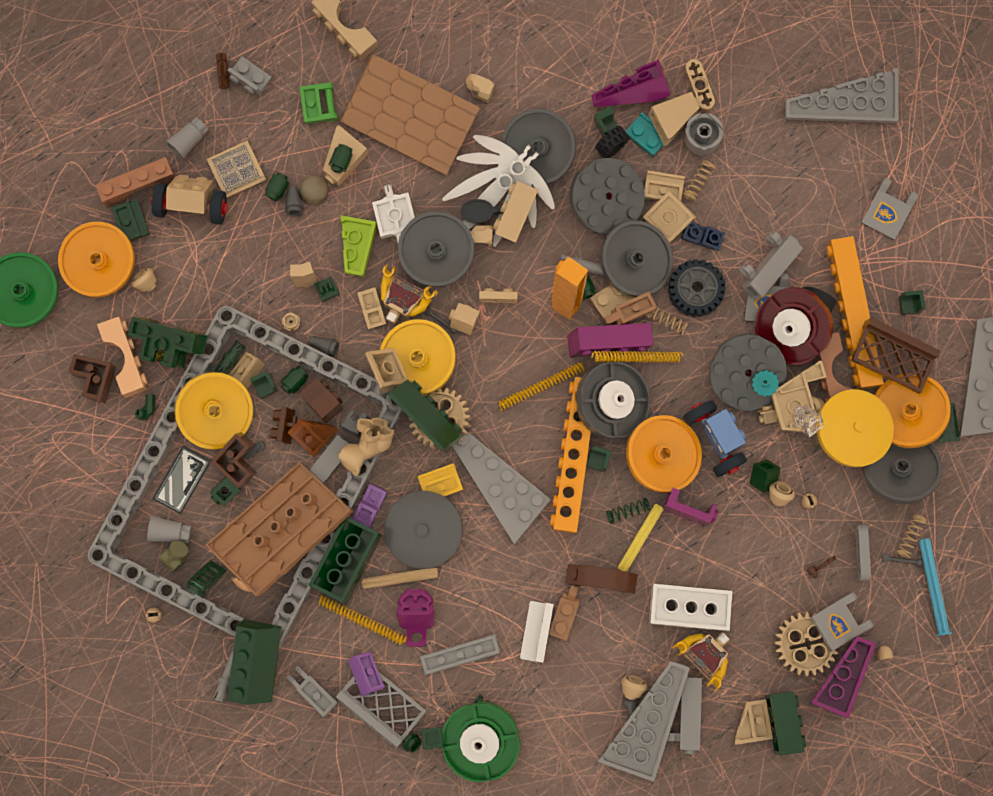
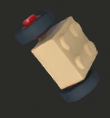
(189, 196)

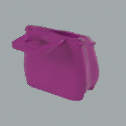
(415, 614)

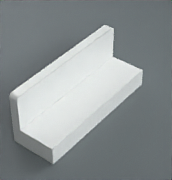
(536, 631)

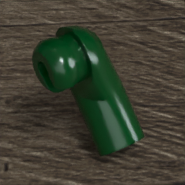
(145, 412)

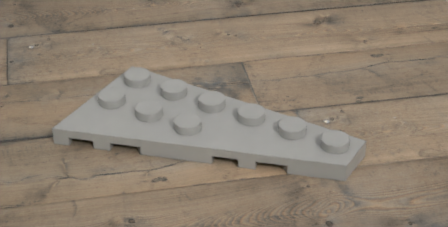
(645, 734)

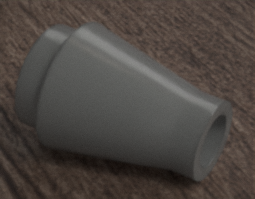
(293, 202)
(325, 345)

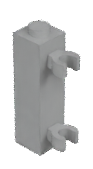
(772, 266)
(690, 717)

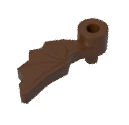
(812, 570)

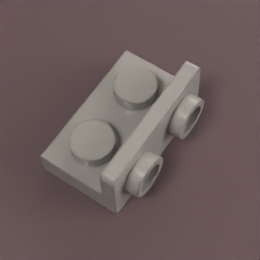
(250, 76)

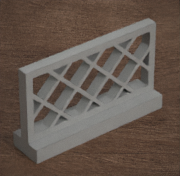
(374, 722)

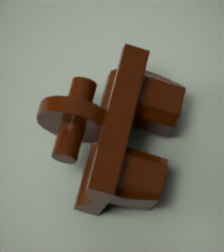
(286, 419)

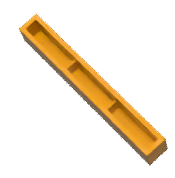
(568, 287)
(853, 307)

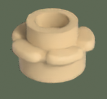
(291, 316)

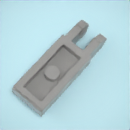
(313, 692)

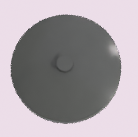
(548, 136)
(436, 249)
(636, 258)
(905, 474)
(423, 529)

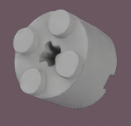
(699, 125)

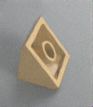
(386, 369)

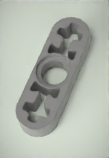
(862, 552)

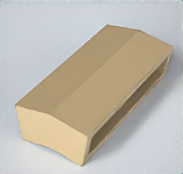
(303, 275)

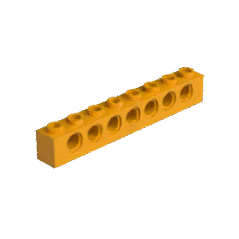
(570, 523)

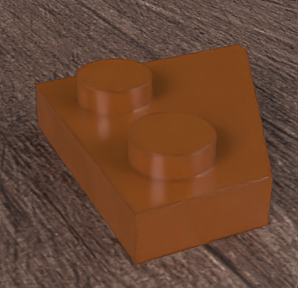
(312, 434)

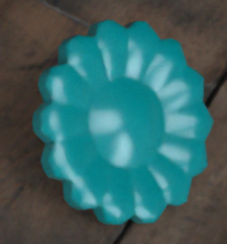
(765, 383)

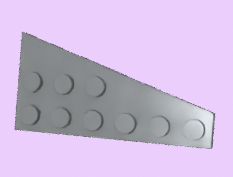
(860, 100)
(978, 399)
(506, 491)

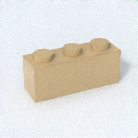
(515, 211)

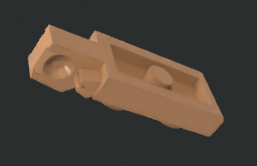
(631, 310)
(565, 614)

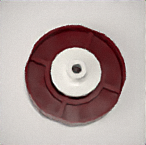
(795, 323)

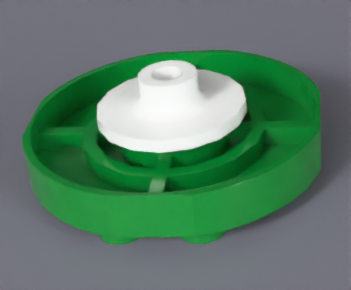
(483, 724)

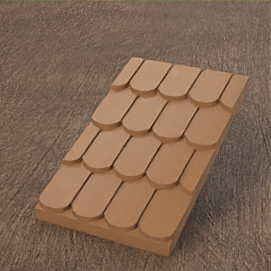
(409, 114)
(279, 529)

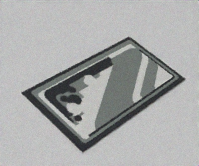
(181, 479)

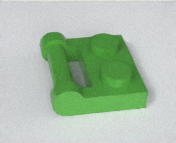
(312, 105)

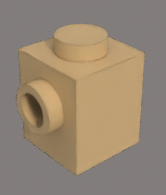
(464, 318)

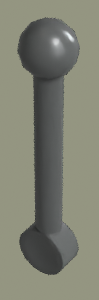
(428, 311)
(886, 558)

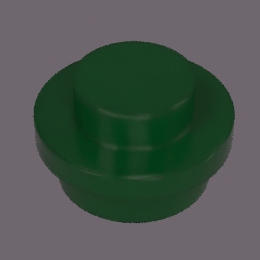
(411, 743)

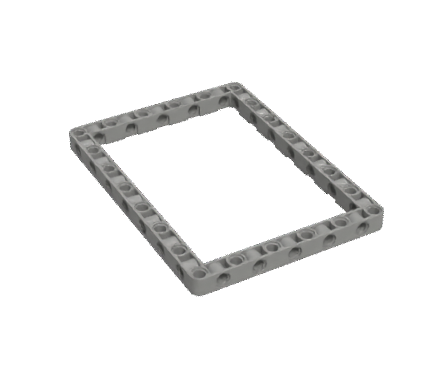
(166, 433)

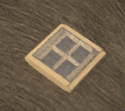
(236, 169)

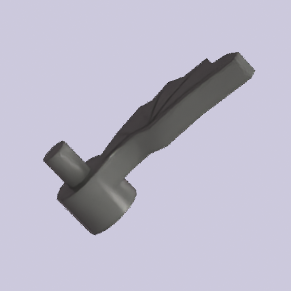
(258, 446)

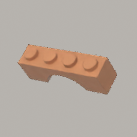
(120, 187)
(829, 384)

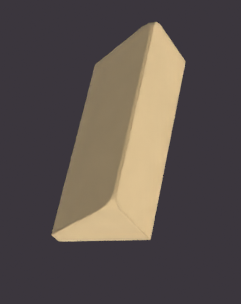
(247, 368)

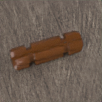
(222, 68)

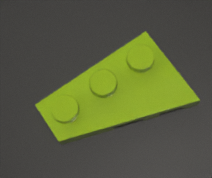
(358, 242)

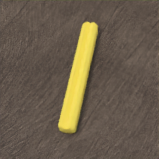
(640, 538)

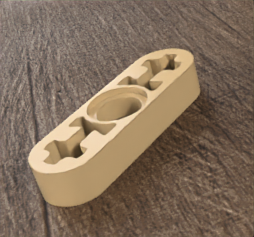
(700, 71)

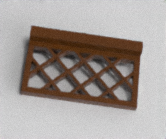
(897, 339)

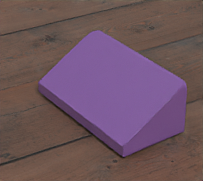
(366, 673)

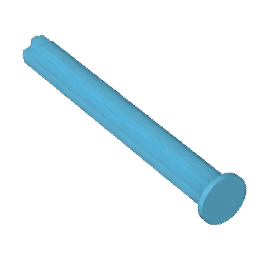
(934, 587)

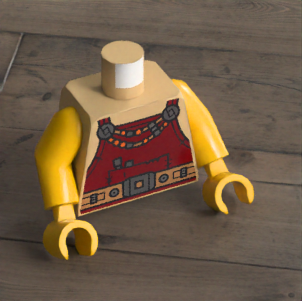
(402, 297)
(706, 655)

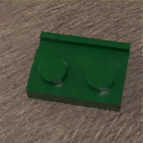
(130, 219)

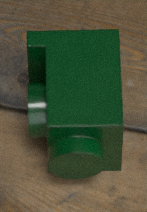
(221, 497)

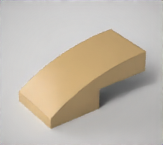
(371, 308)

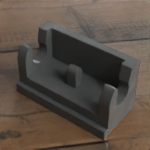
(350, 424)

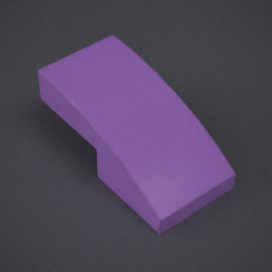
(370, 505)

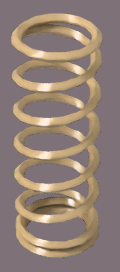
(691, 196)
(666, 325)
(918, 518)

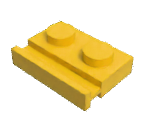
(442, 480)

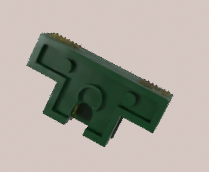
(166, 342)

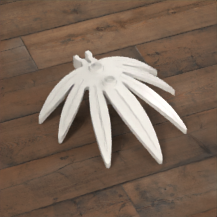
(509, 170)

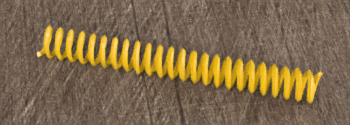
(644, 358)
(540, 385)
(361, 621)

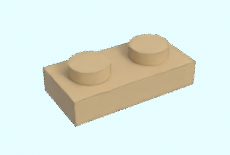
(491, 296)

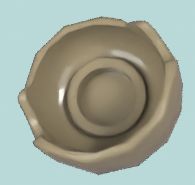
(313, 189)

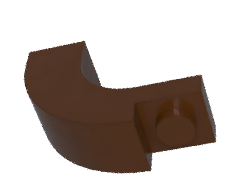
(601, 578)

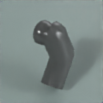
(631, 706)

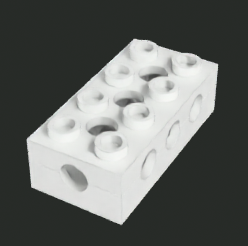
(700, 597)

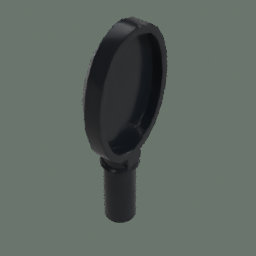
(479, 211)

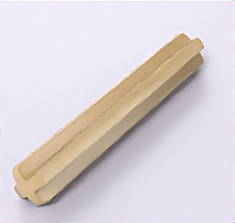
(398, 578)

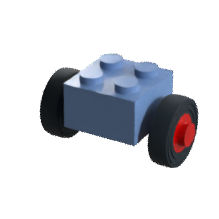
(722, 434)

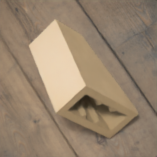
(673, 115)
(359, 153)

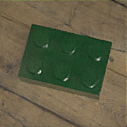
(785, 723)

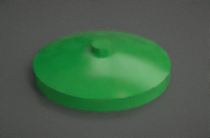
(26, 290)

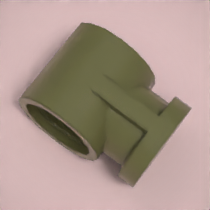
(175, 556)

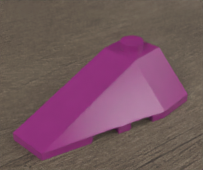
(644, 86)

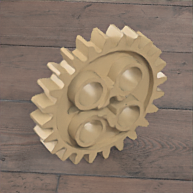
(456, 413)
(810, 661)

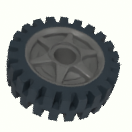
(706, 277)

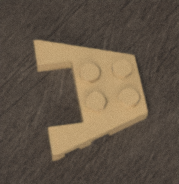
(795, 394)

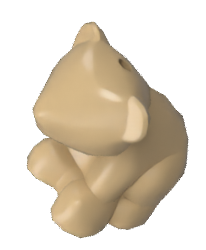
(374, 439)

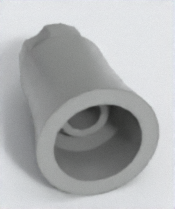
(186, 138)
(168, 531)

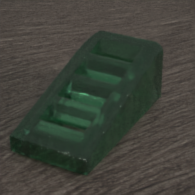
(199, 589)

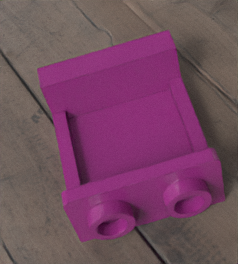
(688, 512)

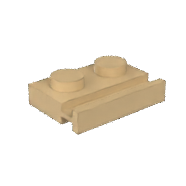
(660, 183)

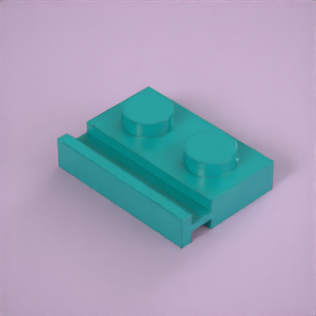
(645, 135)

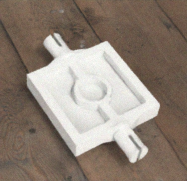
(393, 213)

